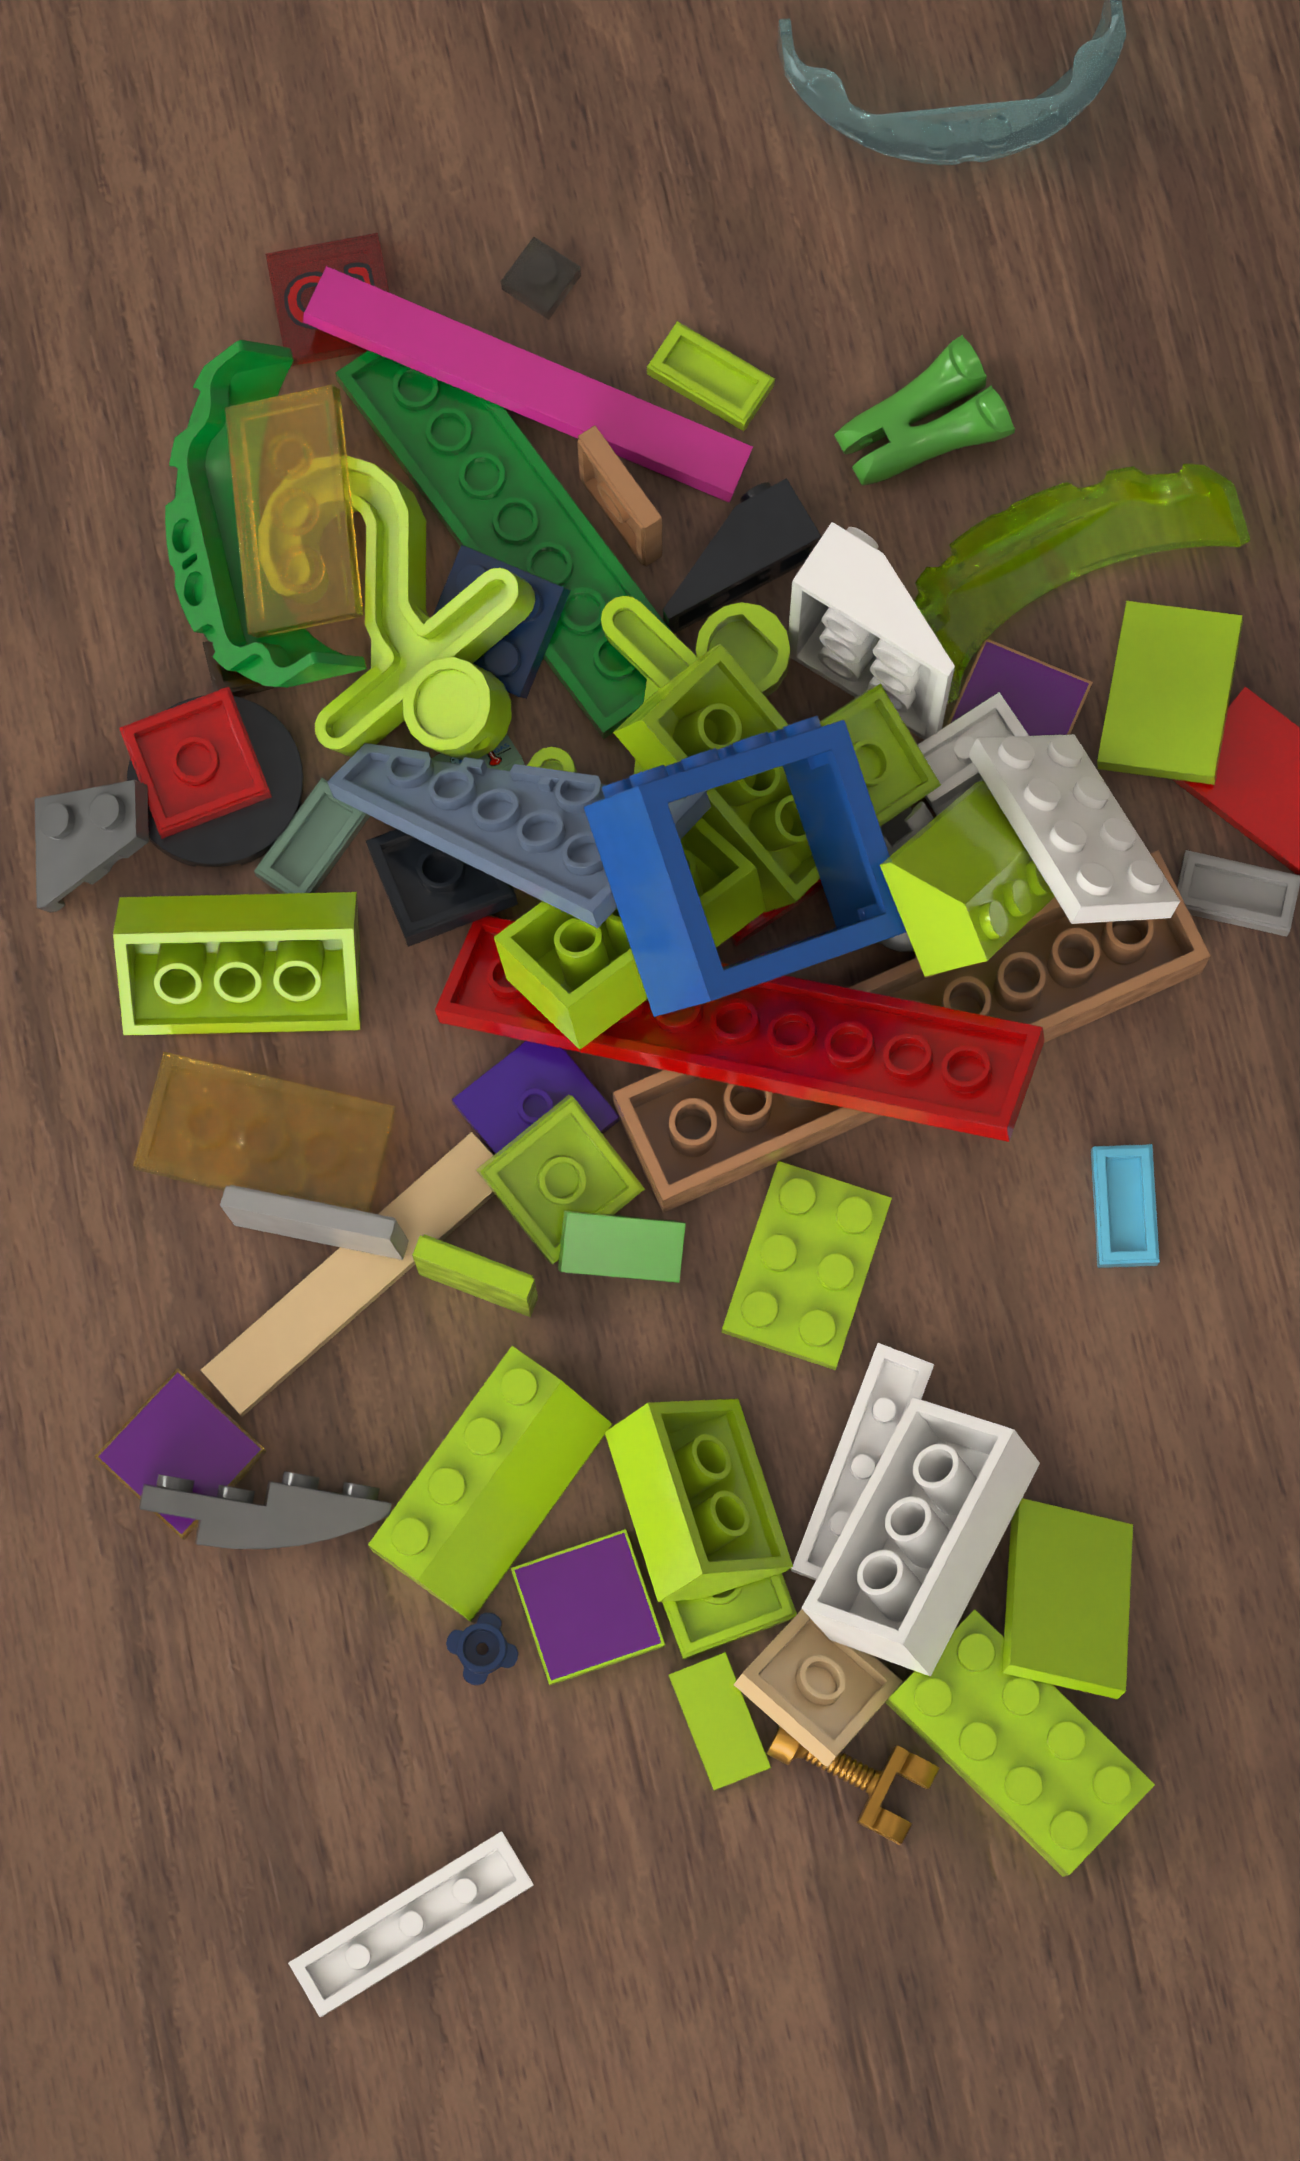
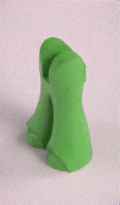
(948, 379)

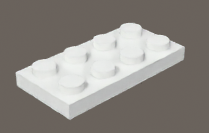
(1073, 828)

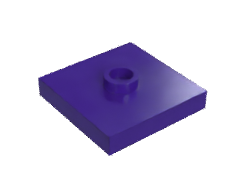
(525, 1089)

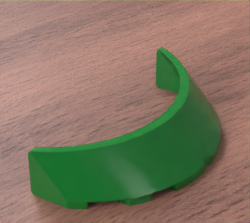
(205, 534)

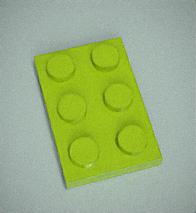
(806, 1265)

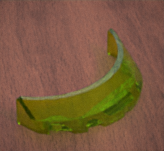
(1062, 536)

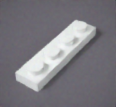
(880, 1404)
(411, 1924)

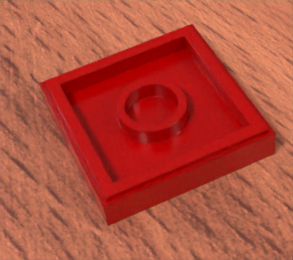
(195, 762)

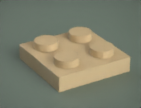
(817, 1687)

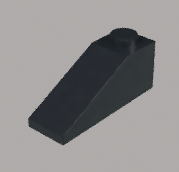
(754, 546)

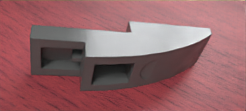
(291, 1513)

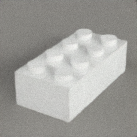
(921, 1535)

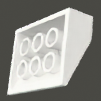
(864, 629)

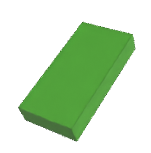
(621, 1246)

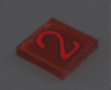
(295, 277)

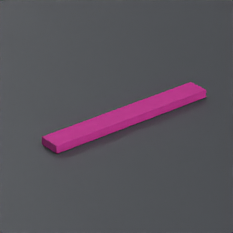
(526, 383)

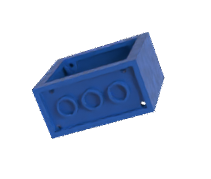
(658, 890)

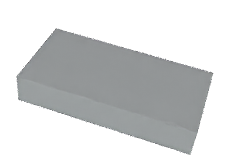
(1238, 893)

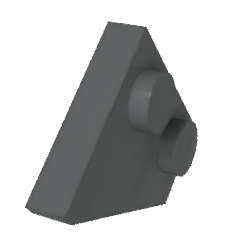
(85, 835)

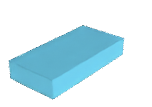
(1125, 1206)

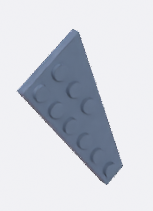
(510, 824)

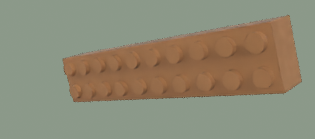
(1049, 975)

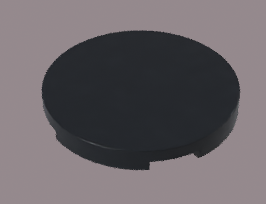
(253, 829)

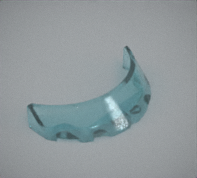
(966, 131)

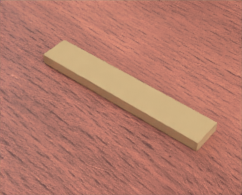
(348, 1281)

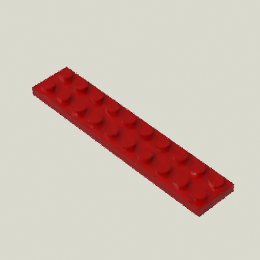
(790, 1041)

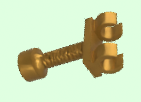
(906, 1764)

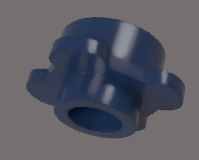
(499, 1653)

